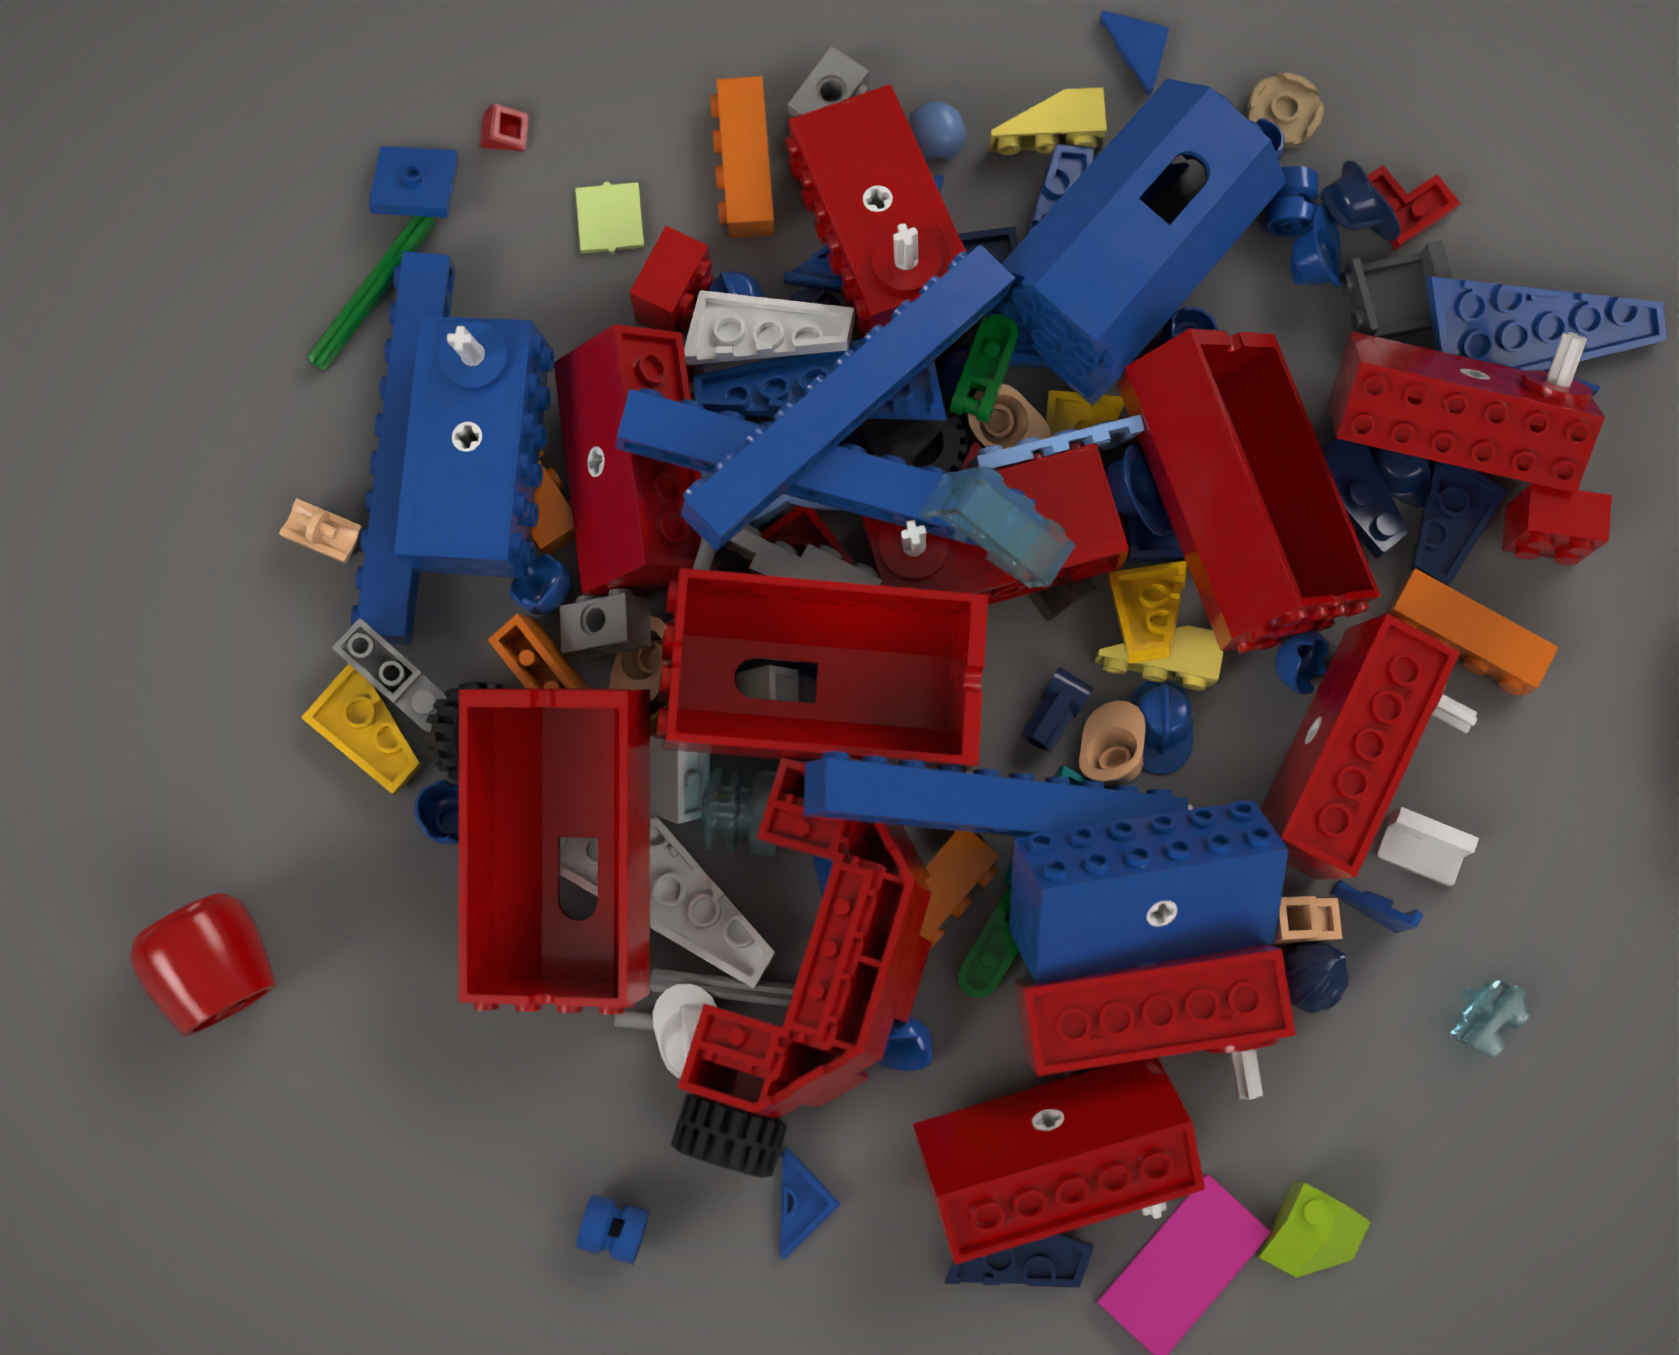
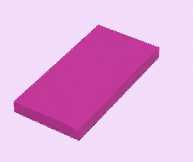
(1183, 1267)

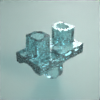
(1487, 1013)

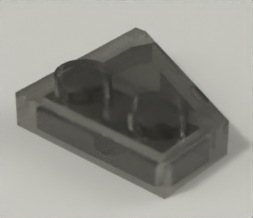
(900, 437)

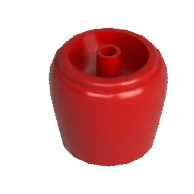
(203, 963)

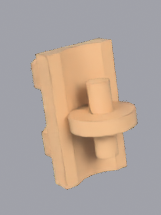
(321, 531)

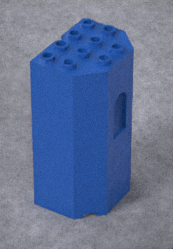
(1109, 269)

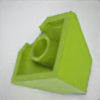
(1312, 1232)

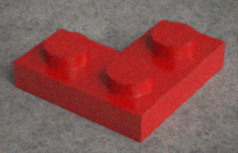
(1417, 209)

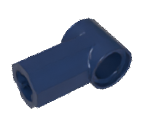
(1060, 703)

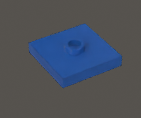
(414, 182)

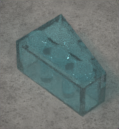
(1001, 523)

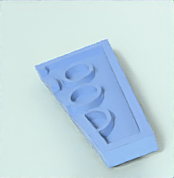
(1106, 435)

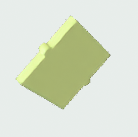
(609, 218)

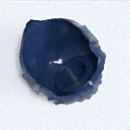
(1315, 976)

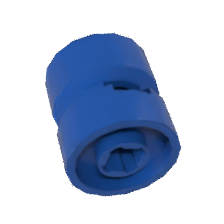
(1293, 206)
(598, 1225)

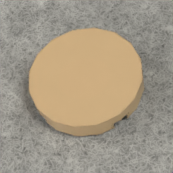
(1290, 104)

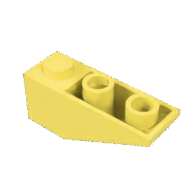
(1066, 118)
(1193, 660)

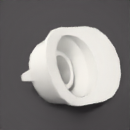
(676, 1021)

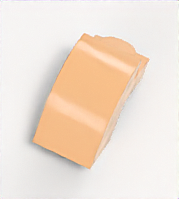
(1308, 920)

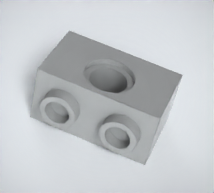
(832, 76)
(605, 624)

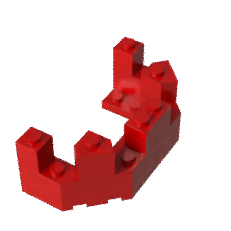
(853, 977)

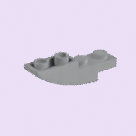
(782, 560)
(389, 672)

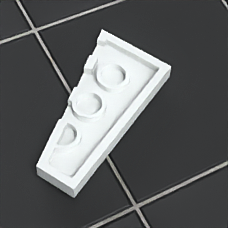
(753, 327)

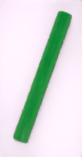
(368, 292)

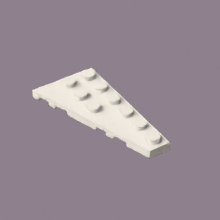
(682, 904)

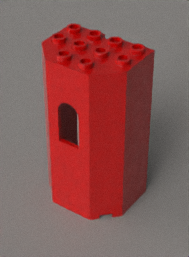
(1246, 488)
(890, 679)
(538, 772)

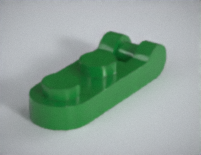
(986, 367)
(989, 954)

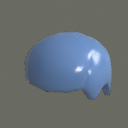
(938, 130)

